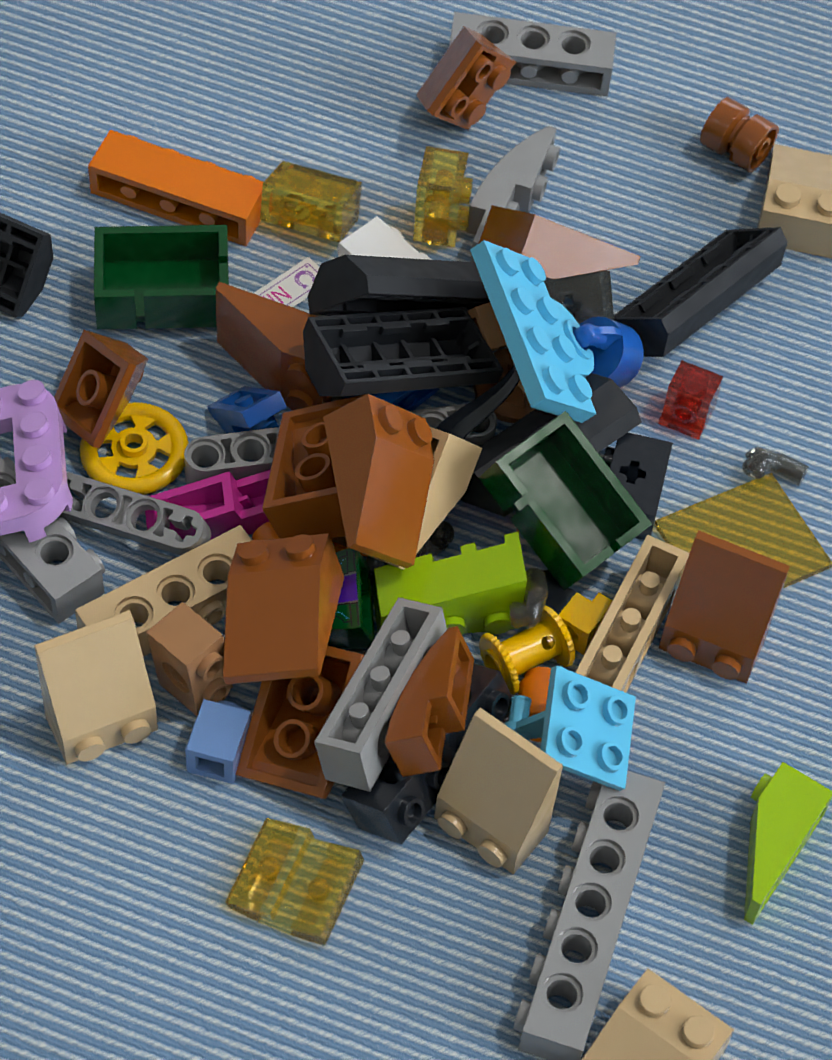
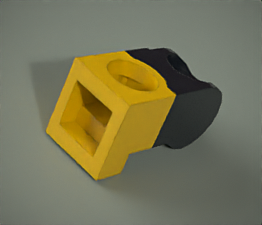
(577, 612)

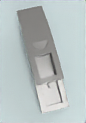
(515, 180)

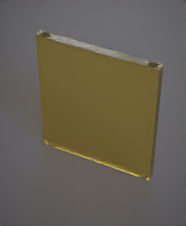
(754, 518)

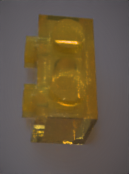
(442, 196)
(310, 201)

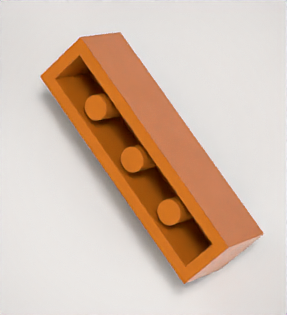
(175, 186)

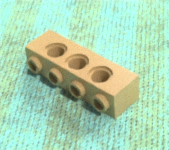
(177, 580)
(634, 615)

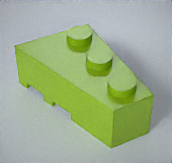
(469, 587)

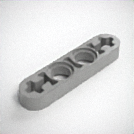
(128, 509)

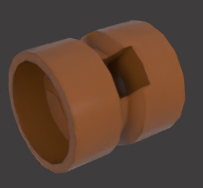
(735, 132)

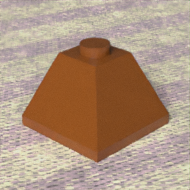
(98, 385)

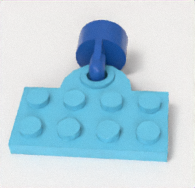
(547, 341)

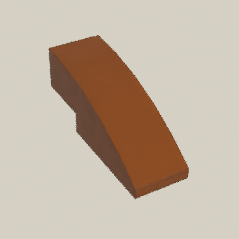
(431, 705)

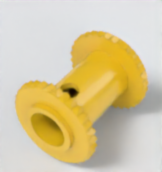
(528, 649)

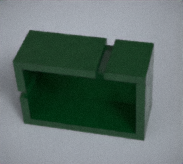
(158, 275)
(565, 500)

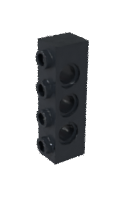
(401, 802)

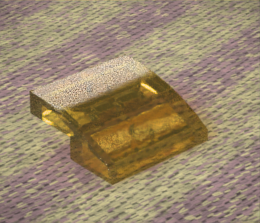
(295, 881)

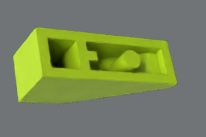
(780, 826)

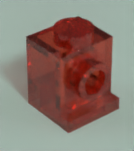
(690, 399)

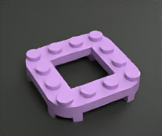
(39, 457)

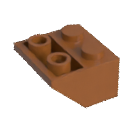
(465, 79)

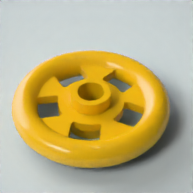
(148, 477)

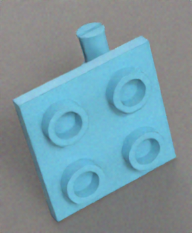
(582, 727)

